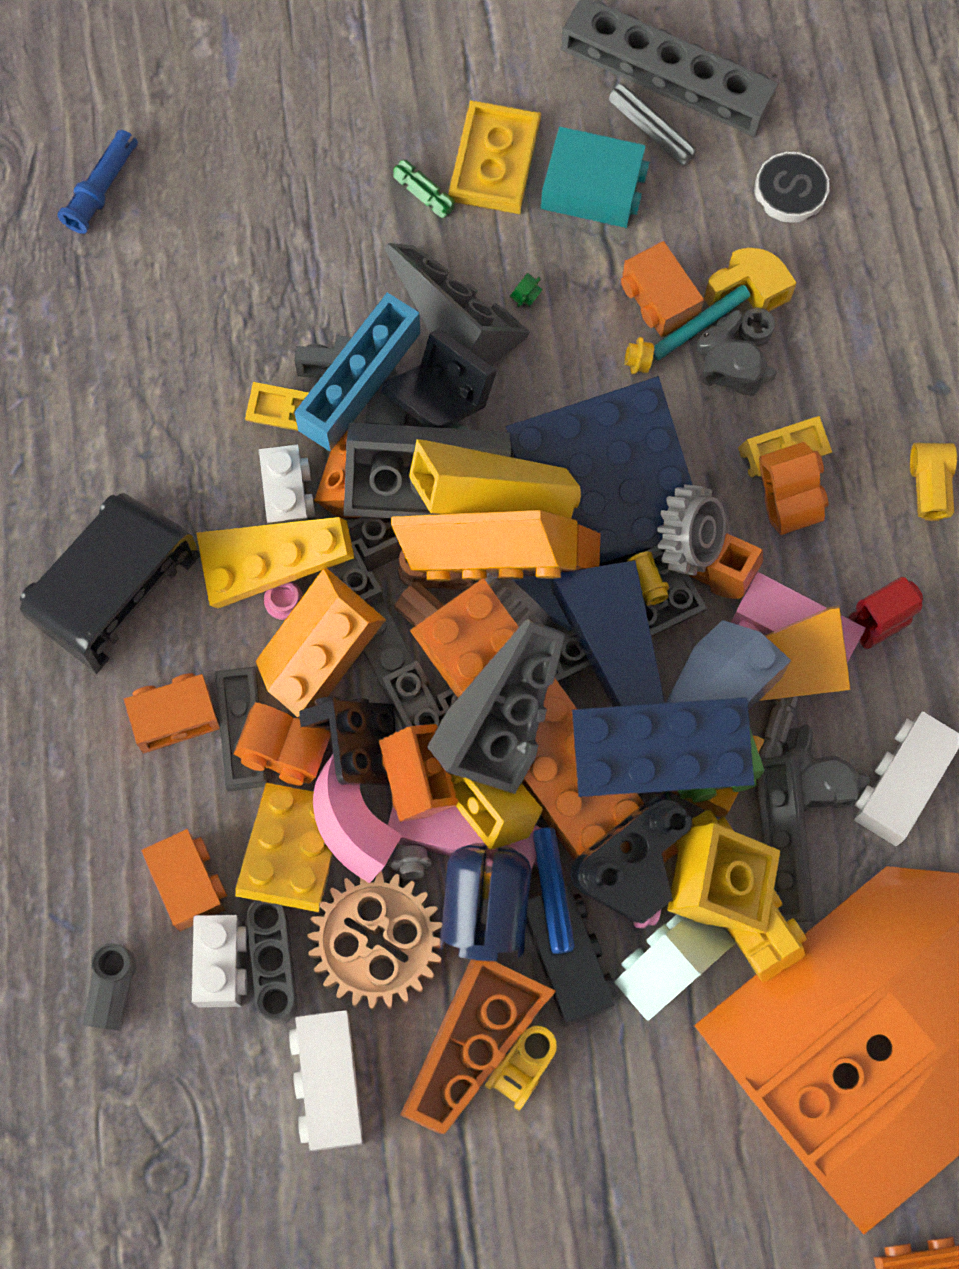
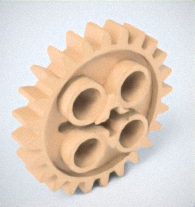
(354, 972)

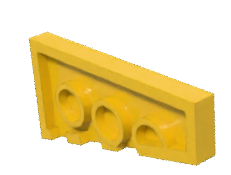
(262, 557)

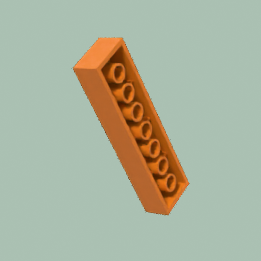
(460, 644)

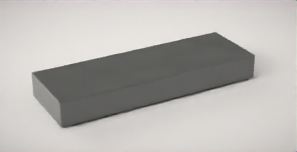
(236, 696)

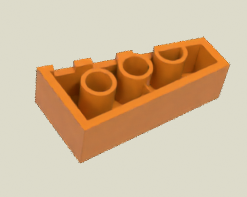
(476, 1033)

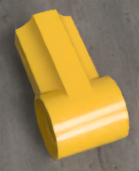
(934, 468)

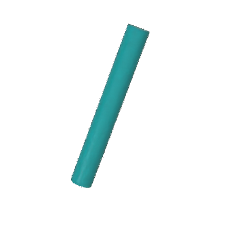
(700, 322)

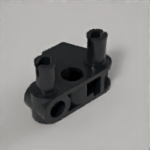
(634, 880)

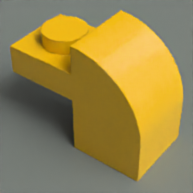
(760, 273)

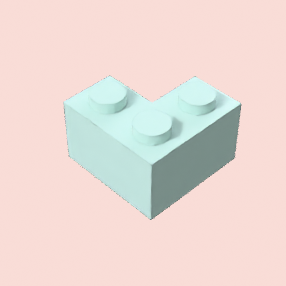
(676, 958)

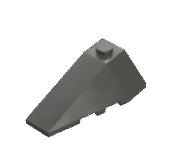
(453, 306)
(496, 719)

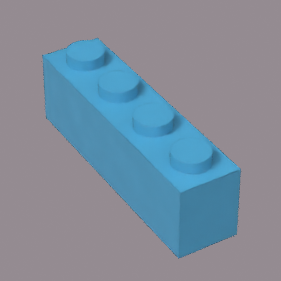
(358, 371)

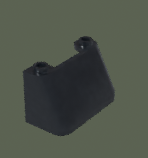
(106, 577)

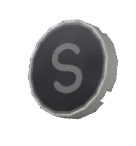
(791, 186)

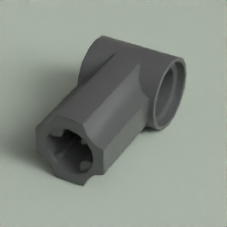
(108, 993)

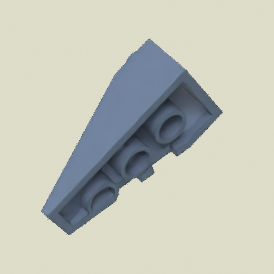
(730, 664)

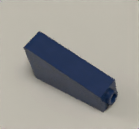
(613, 630)

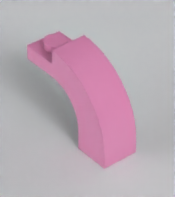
(349, 826)

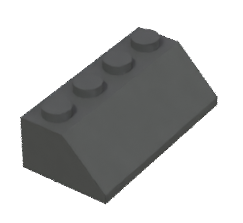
(381, 463)

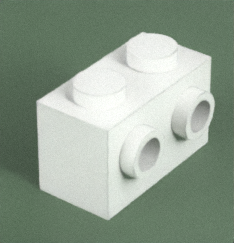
(283, 485)
(217, 961)

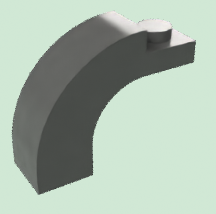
(315, 360)

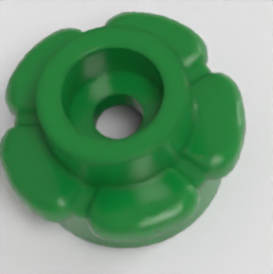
(526, 290)

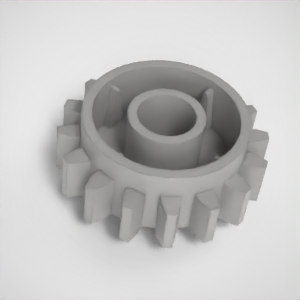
(692, 530)
(517, 601)

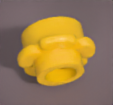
(639, 356)

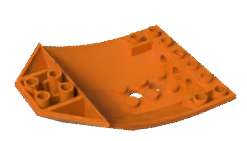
(867, 970)

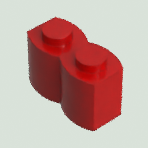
(887, 611)

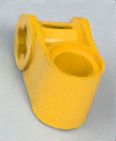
(522, 1068)

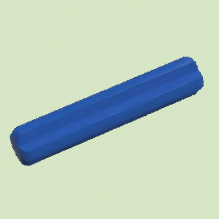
(553, 890)

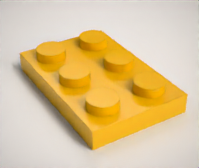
(285, 853)

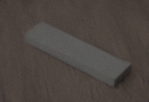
(785, 830)

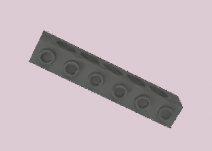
(678, 81)

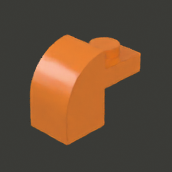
(733, 569)

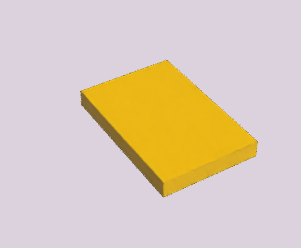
(494, 157)

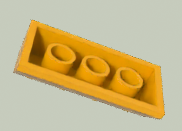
(488, 544)

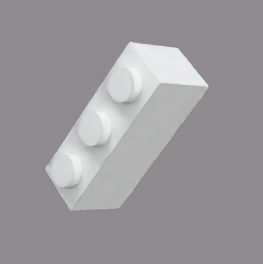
(907, 778)
(326, 1081)

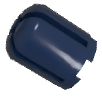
(465, 902)

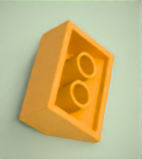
(317, 643)

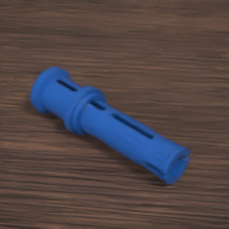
(90, 193)

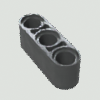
(274, 981)

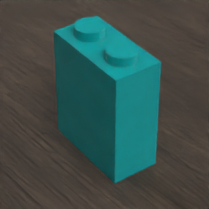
(594, 177)

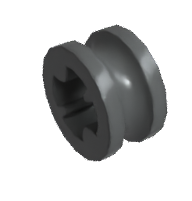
(766, 322)

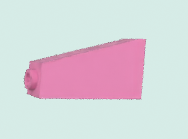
(448, 832)

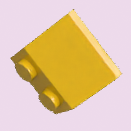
(724, 879)

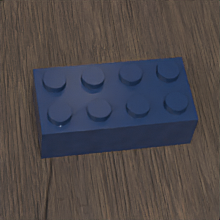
(663, 747)

